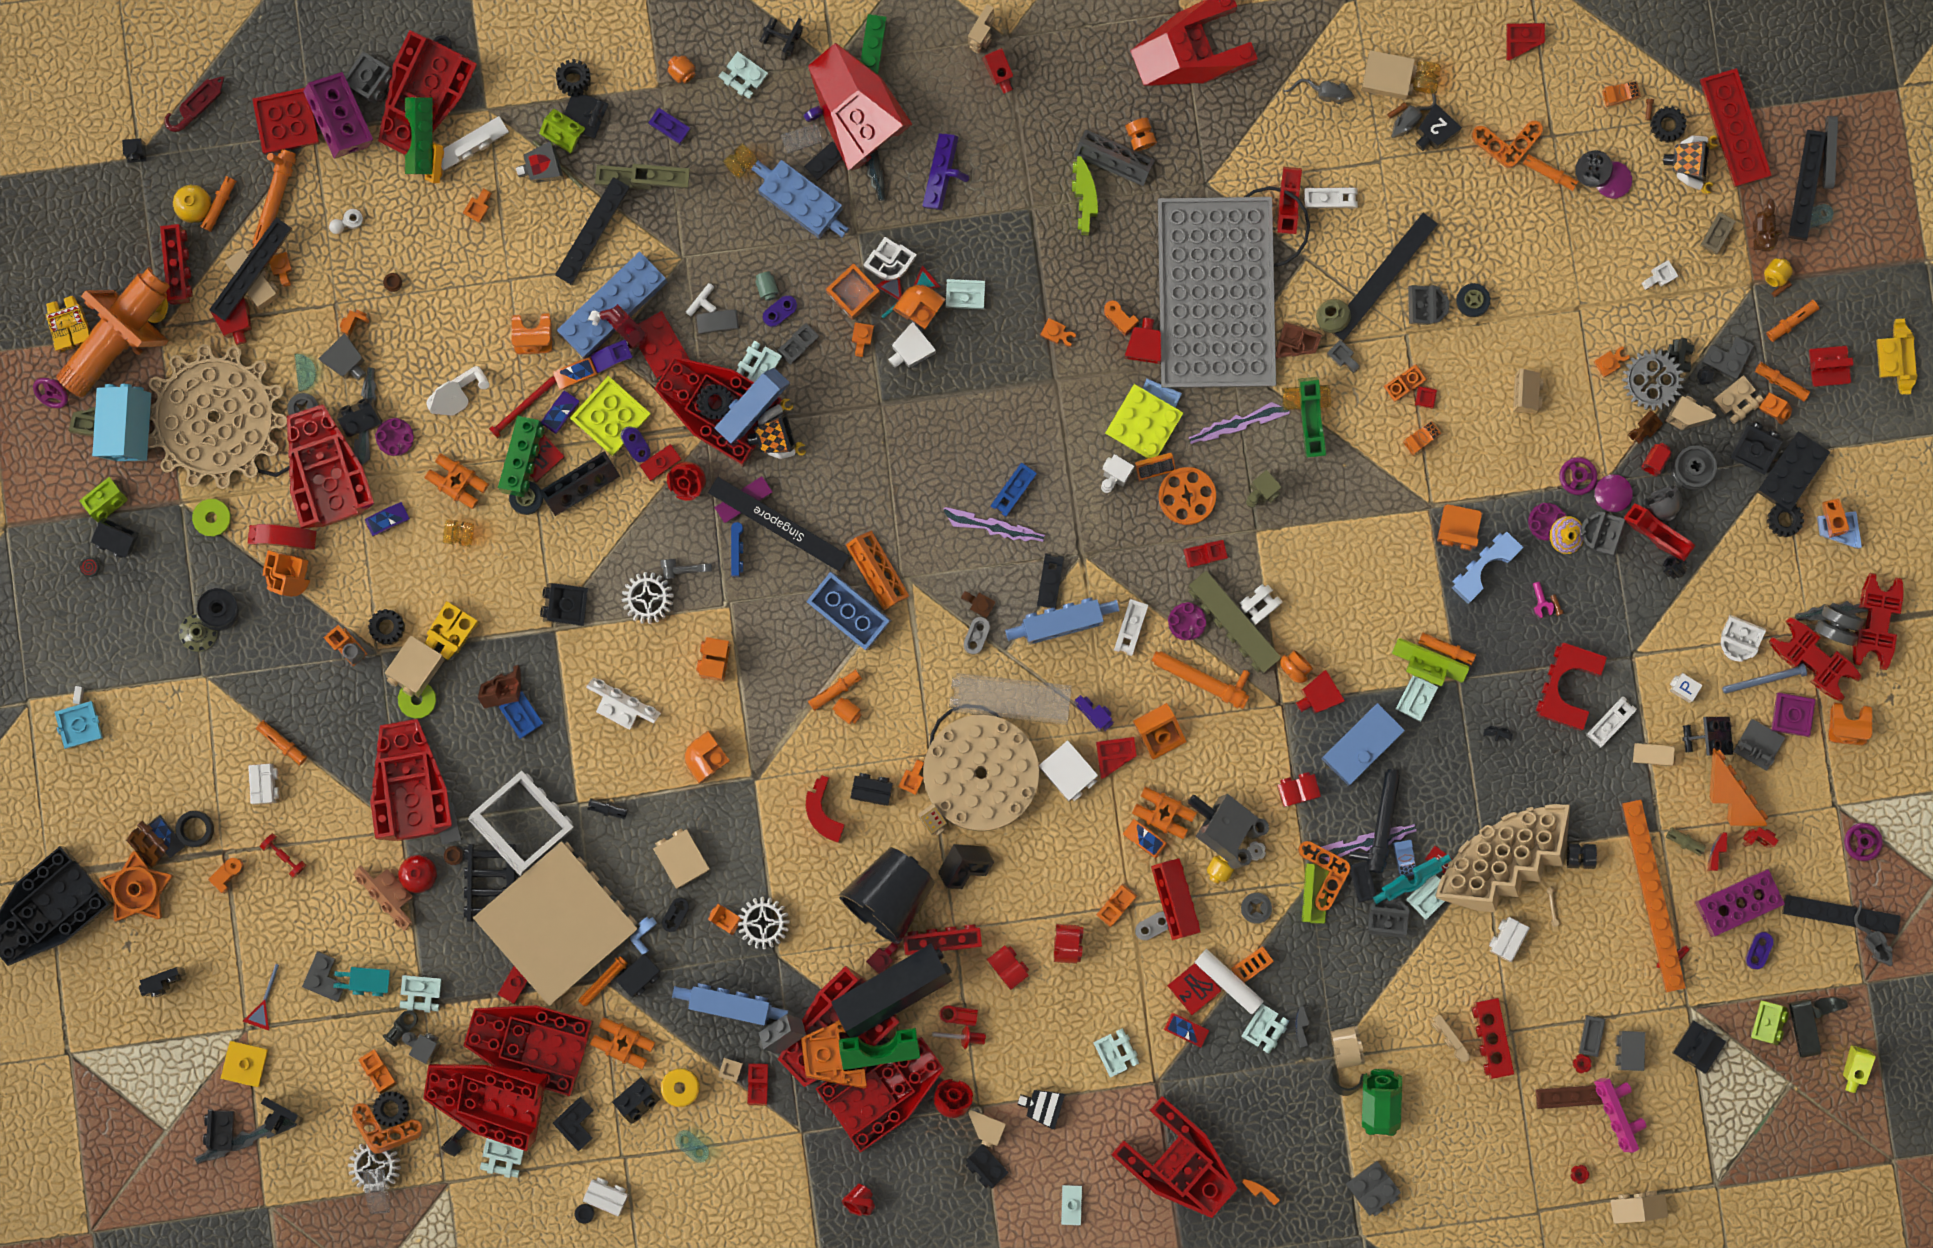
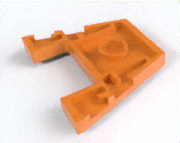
(823, 1057)

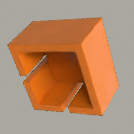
(714, 659)

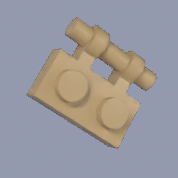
(1734, 395)

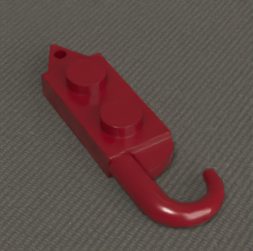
(196, 103)

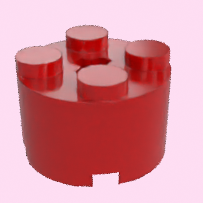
(1067, 943)

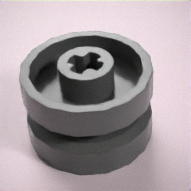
(1690, 478)
(1839, 626)

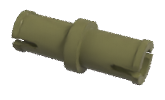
(1685, 841)

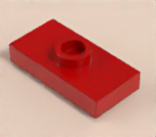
(660, 462)
(513, 986)

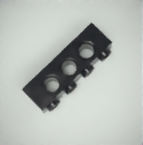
(579, 483)

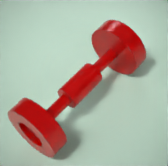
(268, 842)

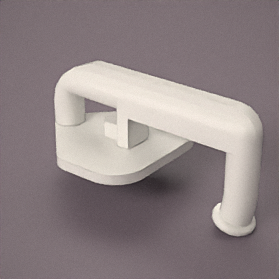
(450, 398)

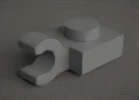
(1341, 355)

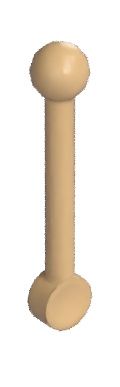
(1554, 922)

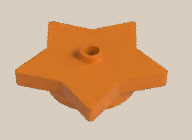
(122, 888)

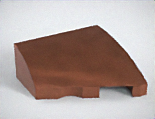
(1296, 341)
(501, 689)

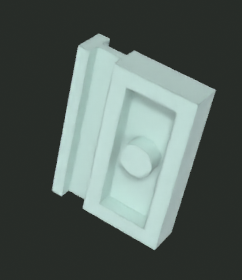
(965, 294)
(1416, 698)
(1424, 898)

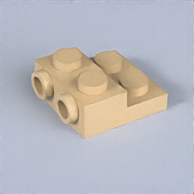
(980, 34)

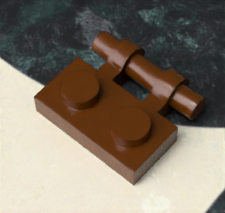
(147, 850)

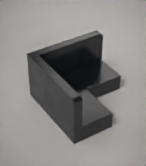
(963, 862)

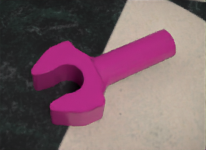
(1541, 601)

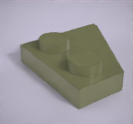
(83, 422)

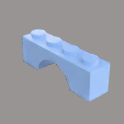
(1470, 584)

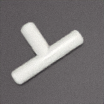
(701, 300)

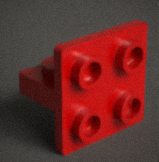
(1830, 366)

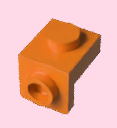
(349, 322)
(1776, 408)
(724, 919)

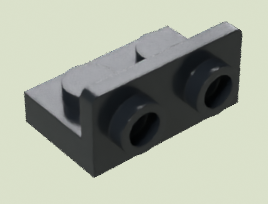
(219, 1130)
(986, 1166)

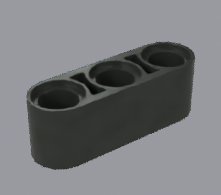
(1805, 1028)

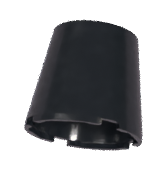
(889, 894)

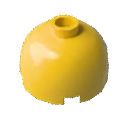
(191, 203)

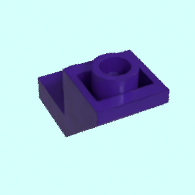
(611, 355)

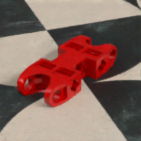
(1878, 621)
(1815, 659)

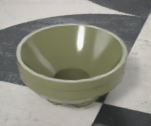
(1336, 322)

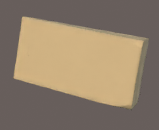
(1653, 754)

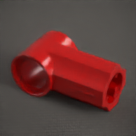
(960, 1015)

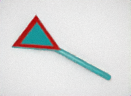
(923, 278)

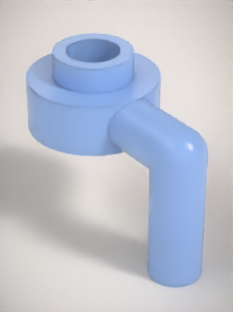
(645, 926)

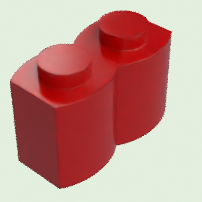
(1656, 459)
(1298, 790)
(1008, 967)

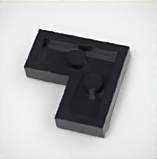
(569, 1123)

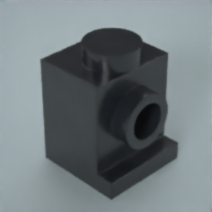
(134, 150)

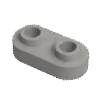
(976, 636)
(1152, 925)

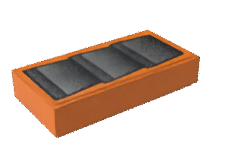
(1155, 466)

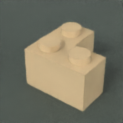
(1639, 1208)

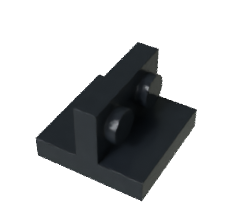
(1699, 1047)
(275, 1120)

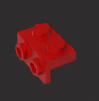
(1764, 837)

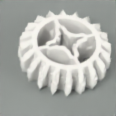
(638, 598)
(780, 922)
(372, 1157)

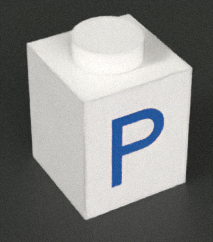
(1685, 687)

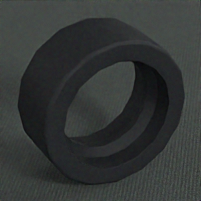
(180, 828)

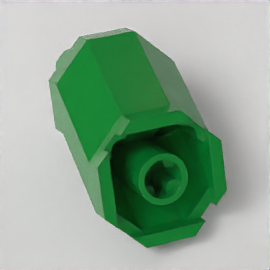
(1381, 1102)

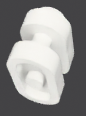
(1262, 593)

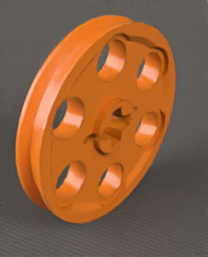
(1182, 503)

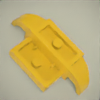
(1897, 357)

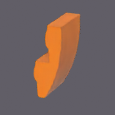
(1405, 383)

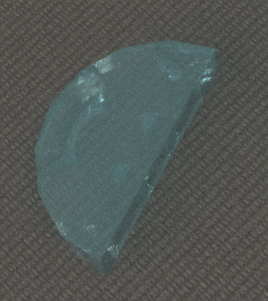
(305, 372)

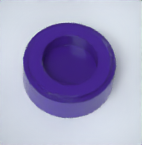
(813, 114)

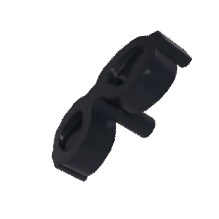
(1503, 732)

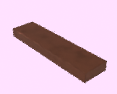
(1567, 1097)

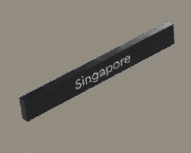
(778, 524)

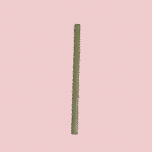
(563, 169)

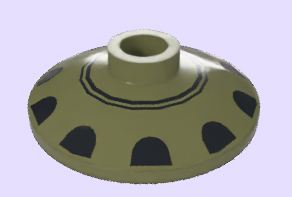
(192, 642)

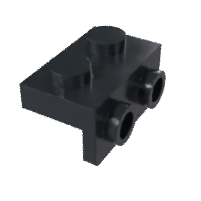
(359, 417)
(636, 1100)

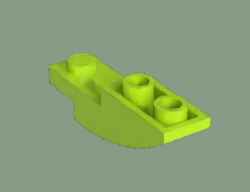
(1085, 189)

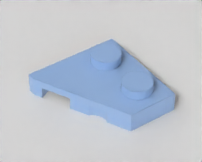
(1851, 538)

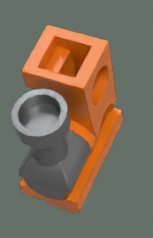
(343, 641)

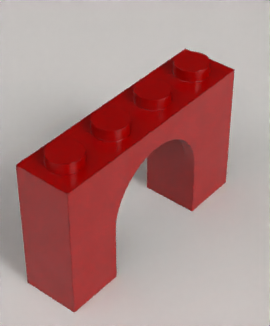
(1552, 706)

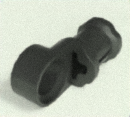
(401, 1027)

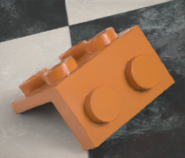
(1459, 527)

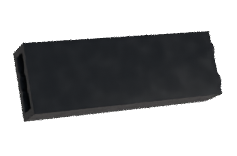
(892, 990)

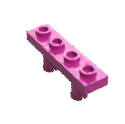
(1612, 1107)

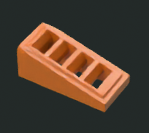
(1266, 956)

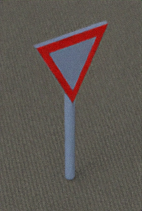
(893, 288)
(259, 1015)

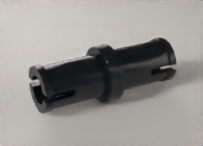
(607, 808)

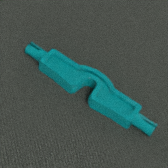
(1421, 874)

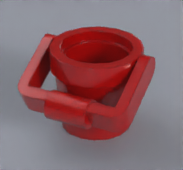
(858, 1200)

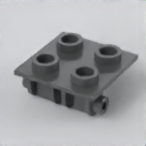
(1759, 744)

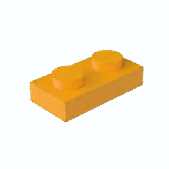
(437, 156)

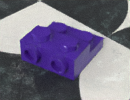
(1099, 717)

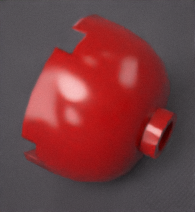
(686, 480)
(417, 874)
(953, 1098)

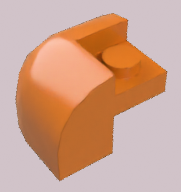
(919, 304)
(285, 573)
(704, 757)

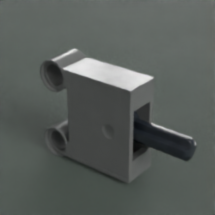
(1226, 828)

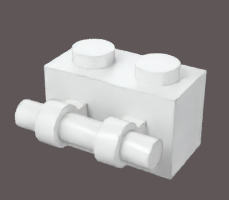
(1116, 471)

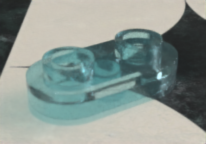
(1817, 218)
(692, 1146)

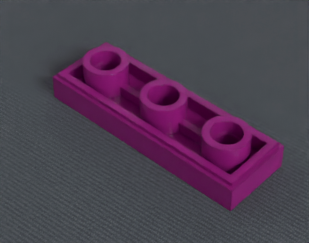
(757, 489)

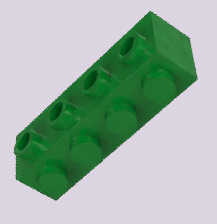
(521, 456)

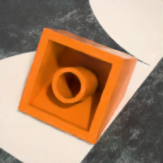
(1159, 731)

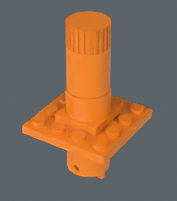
(121, 323)

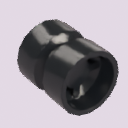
(1588, 856)

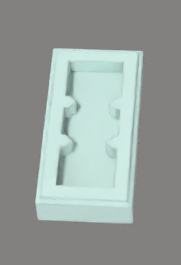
(1071, 1205)

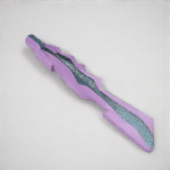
(1266, 413)
(966, 519)
(1364, 842)

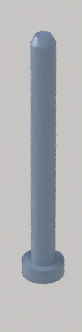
(1800, 670)

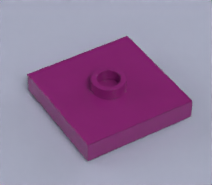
(1793, 715)

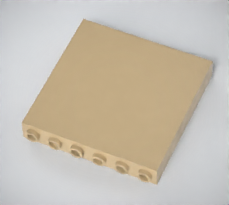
(556, 922)

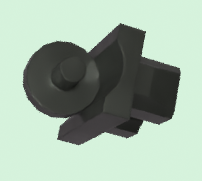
(1679, 349)

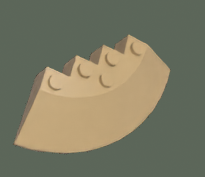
(1505, 856)

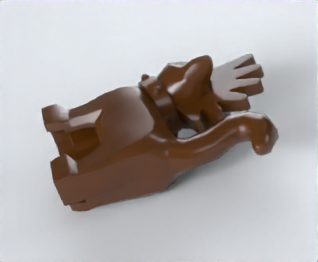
(1765, 228)

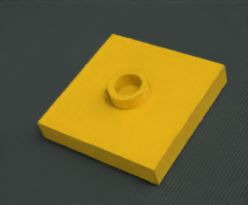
(244, 1064)

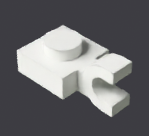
(1662, 274)

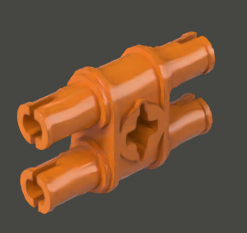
(457, 491)
(1174, 808)
(625, 1054)

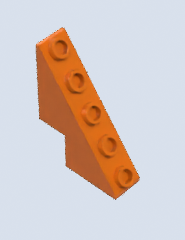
(1730, 791)

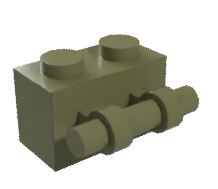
(1265, 488)

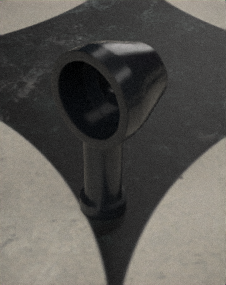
(453, 1145)

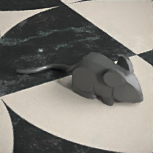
(1329, 91)
(1409, 119)
(1875, 942)

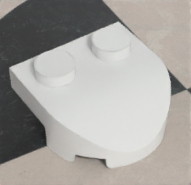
(1741, 639)

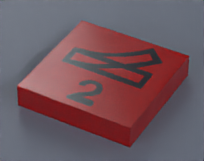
(546, 459)
(1194, 988)

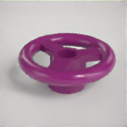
(52, 390)
(1585, 475)
(1870, 841)

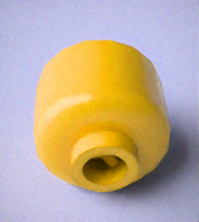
(1778, 272)
(1219, 870)

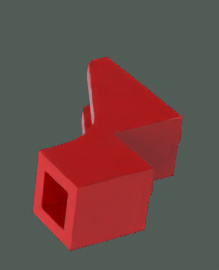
(1660, 534)

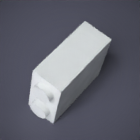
(1068, 771)

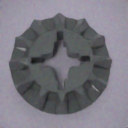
(301, 399)
(1246, 908)

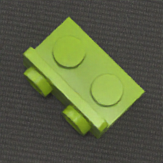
(561, 130)
(103, 500)
(1770, 1023)

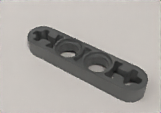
(1830, 151)

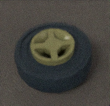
(1471, 294)
(530, 502)

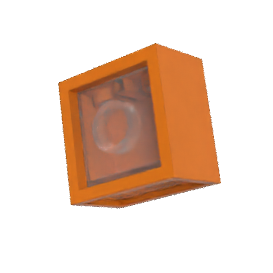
(853, 291)

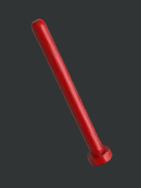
(522, 407)

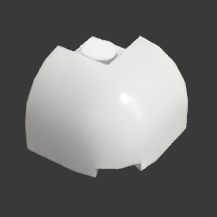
(889, 260)

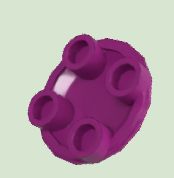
(1619, 182)
(394, 437)
(1613, 493)
(1542, 519)
(1187, 621)

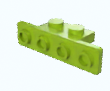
(1428, 664)

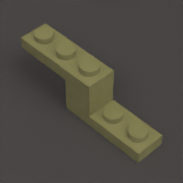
(644, 176)

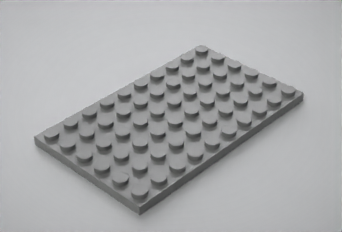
(1216, 292)

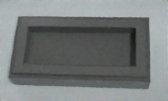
(1591, 1036)

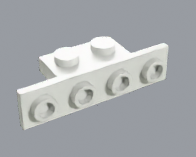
(473, 142)
(619, 706)

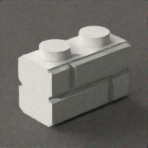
(262, 784)
(1509, 939)
(605, 1196)

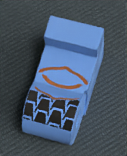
(1404, 857)

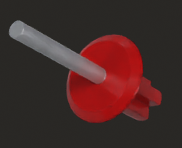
(966, 1037)

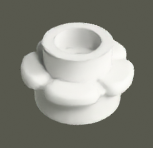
(1261, 850)

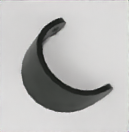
(1827, 1005)
(1340, 1090)

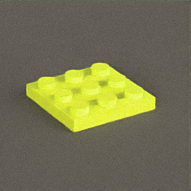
(608, 413)
(1144, 422)

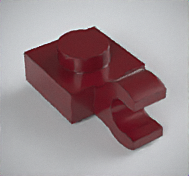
(881, 959)

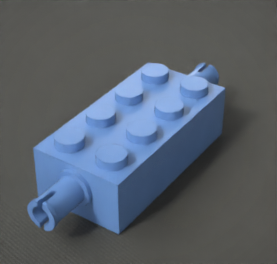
(800, 199)
(1063, 621)
(729, 1005)

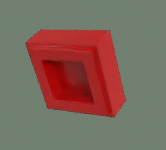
(1425, 397)

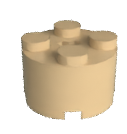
(1347, 1047)

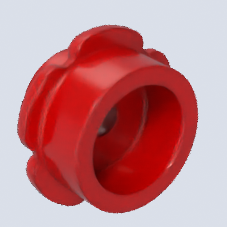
(1587, 1063)
(1579, 1179)

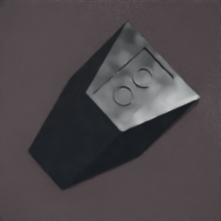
(48, 907)

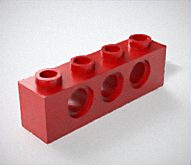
(1505, 1066)

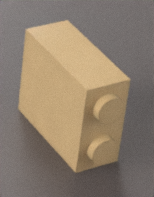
(1388, 75)
(414, 667)
(681, 858)

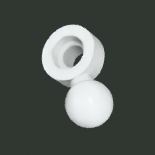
(337, 226)

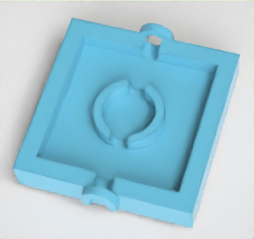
(78, 725)

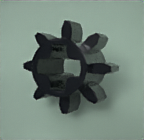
(1674, 567)

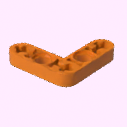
(1506, 149)
(1333, 873)
(379, 1135)

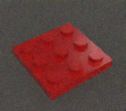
(285, 121)

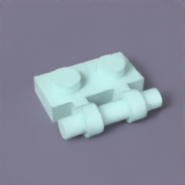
(746, 70)
(766, 360)
(423, 987)
(1259, 1026)
(1111, 1056)
(503, 1152)

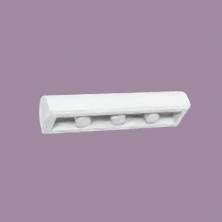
(1229, 981)

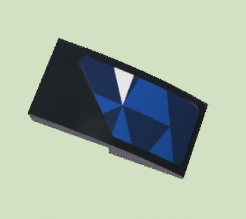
(165, 831)

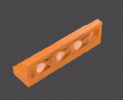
(874, 571)

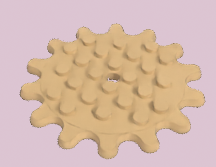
(209, 387)

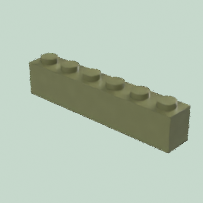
(1234, 622)

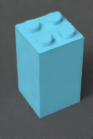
(121, 423)

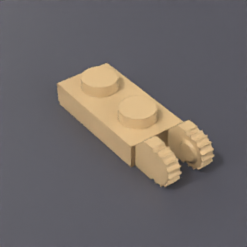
(1451, 1039)

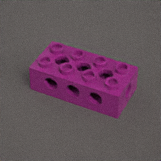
(327, 111)
(1751, 908)

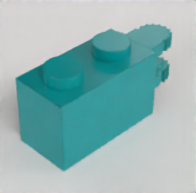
(365, 980)

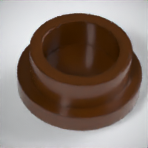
(392, 282)
(453, 855)

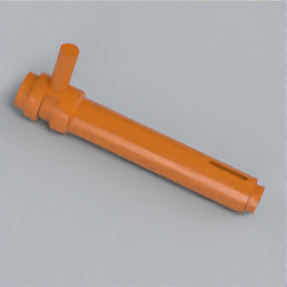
(282, 172)
(1226, 692)

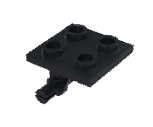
(789, 46)
(586, 112)
(1716, 736)

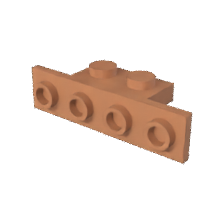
(388, 894)

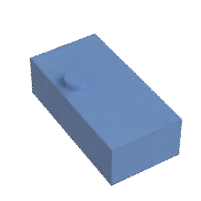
(752, 405)
(849, 611)
(1362, 744)

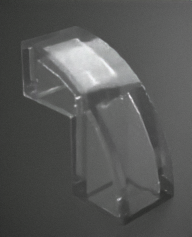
(375, 1191)

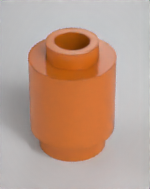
(847, 711)

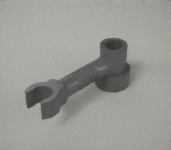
(670, 568)

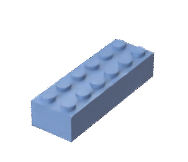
(628, 288)

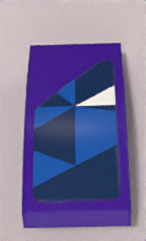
(559, 412)
(386, 519)

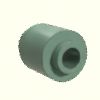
(766, 286)

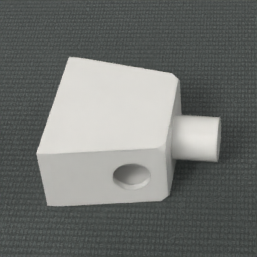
(911, 348)

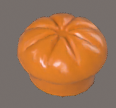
(1295, 666)

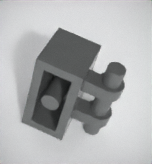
(424, 1047)

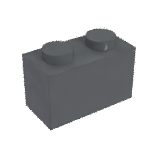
(782, 1034)
(1631, 1050)

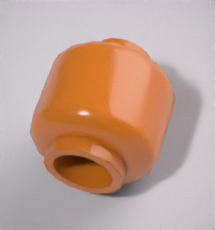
(681, 69)

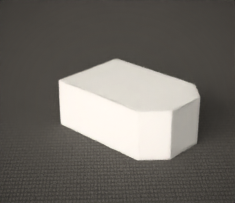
(78, 695)

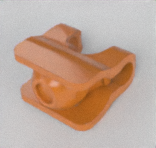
(532, 340)
(1850, 731)

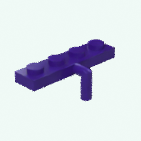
(941, 172)

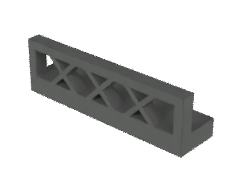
(1113, 159)

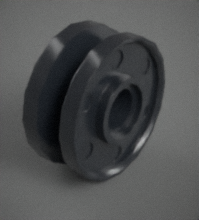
(214, 598)

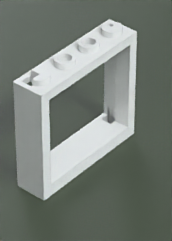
(500, 844)

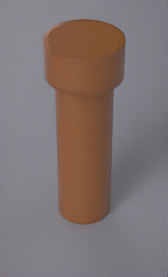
(1650, 102)
(1403, 106)
(1780, 289)
(1556, 605)

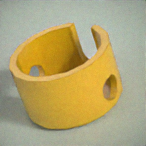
(691, 1083)

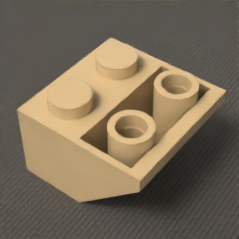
(1688, 414)

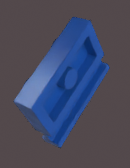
(521, 716)

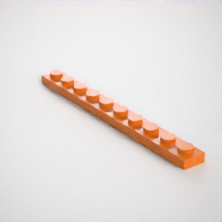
(1653, 896)

